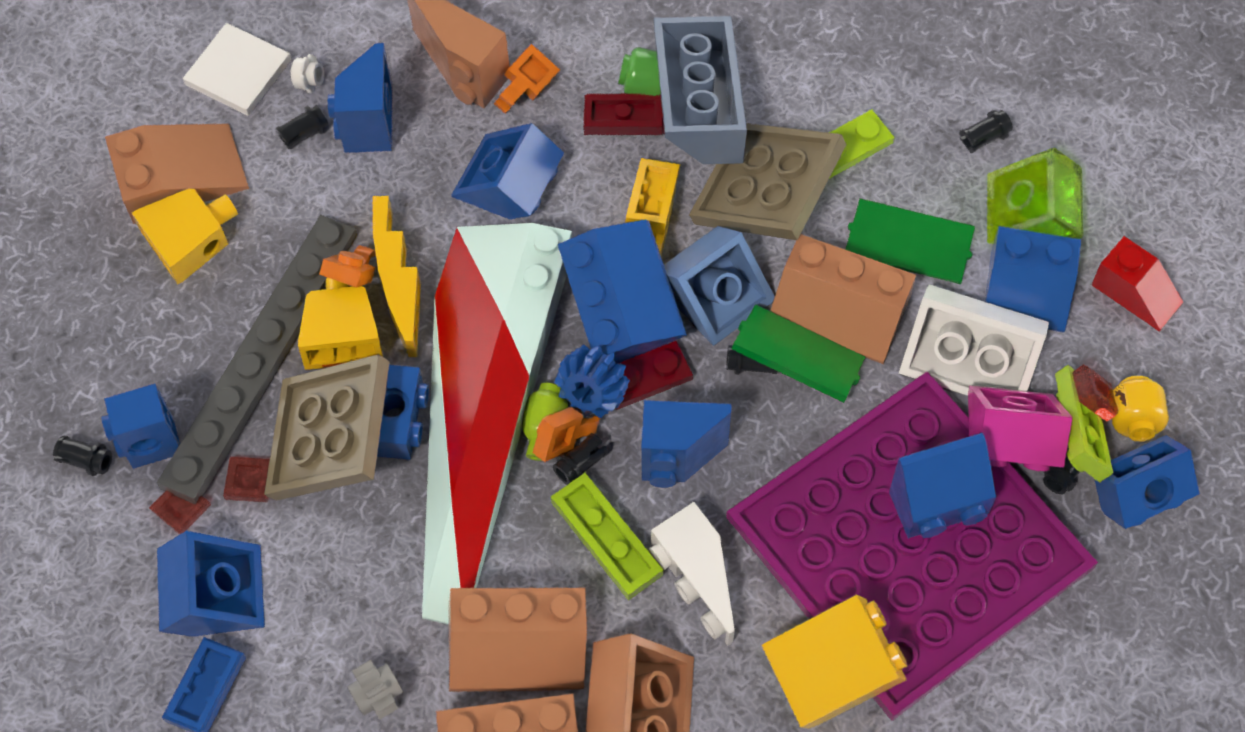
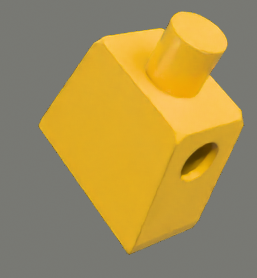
(185, 230)
(337, 326)

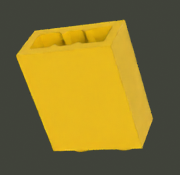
(835, 661)

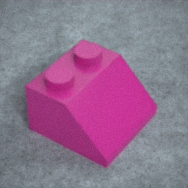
(1020, 426)

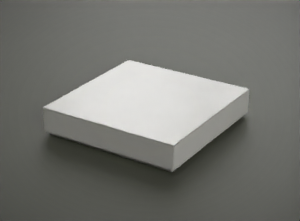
(237, 69)

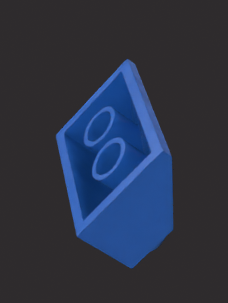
(622, 289)

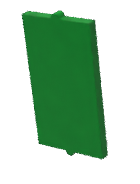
(911, 240)
(798, 353)

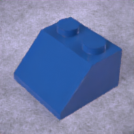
(363, 103)
(510, 172)
(1033, 274)
(681, 439)
(943, 487)
(209, 585)

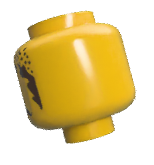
(1140, 408)

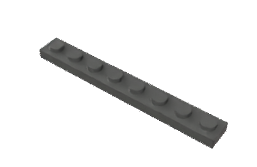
(253, 365)

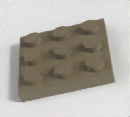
(773, 185)
(327, 428)

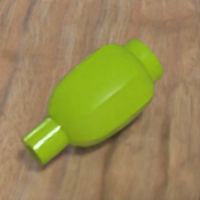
(538, 406)

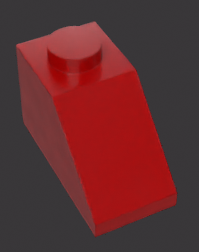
(1138, 283)

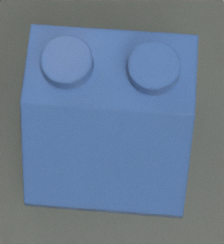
(718, 283)

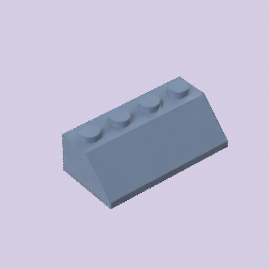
(701, 87)

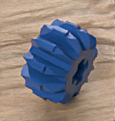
(592, 381)

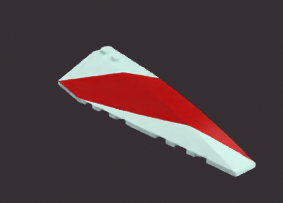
(486, 357)

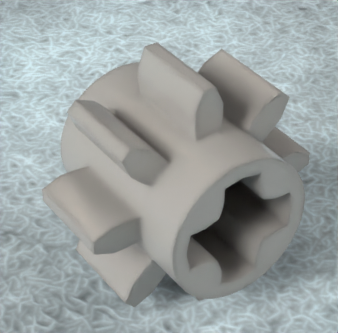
(375, 689)

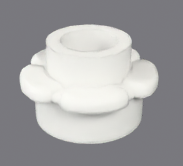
(307, 73)

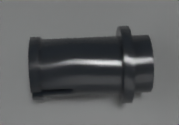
(302, 126)
(987, 130)
(740, 362)
(83, 455)
(579, 459)
(1061, 475)

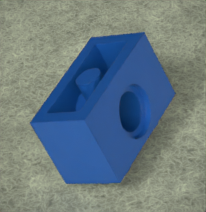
(141, 426)
(403, 432)
(1148, 482)

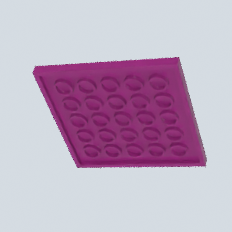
(945, 598)

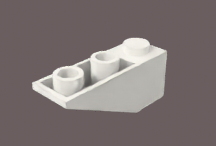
(693, 547)

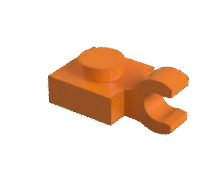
(528, 76)
(350, 267)
(560, 430)

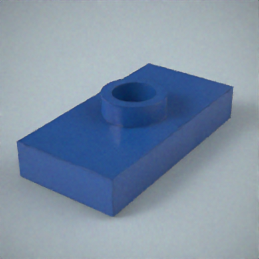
(204, 686)

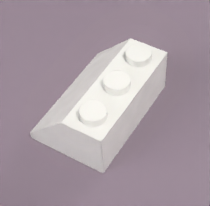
(972, 343)

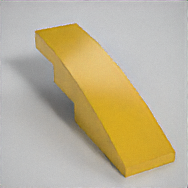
(654, 196)
(399, 282)

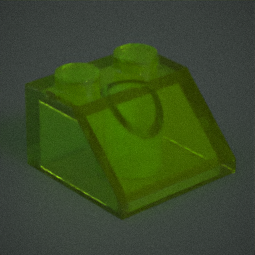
(1037, 196)

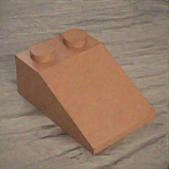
(463, 48)
(167, 159)

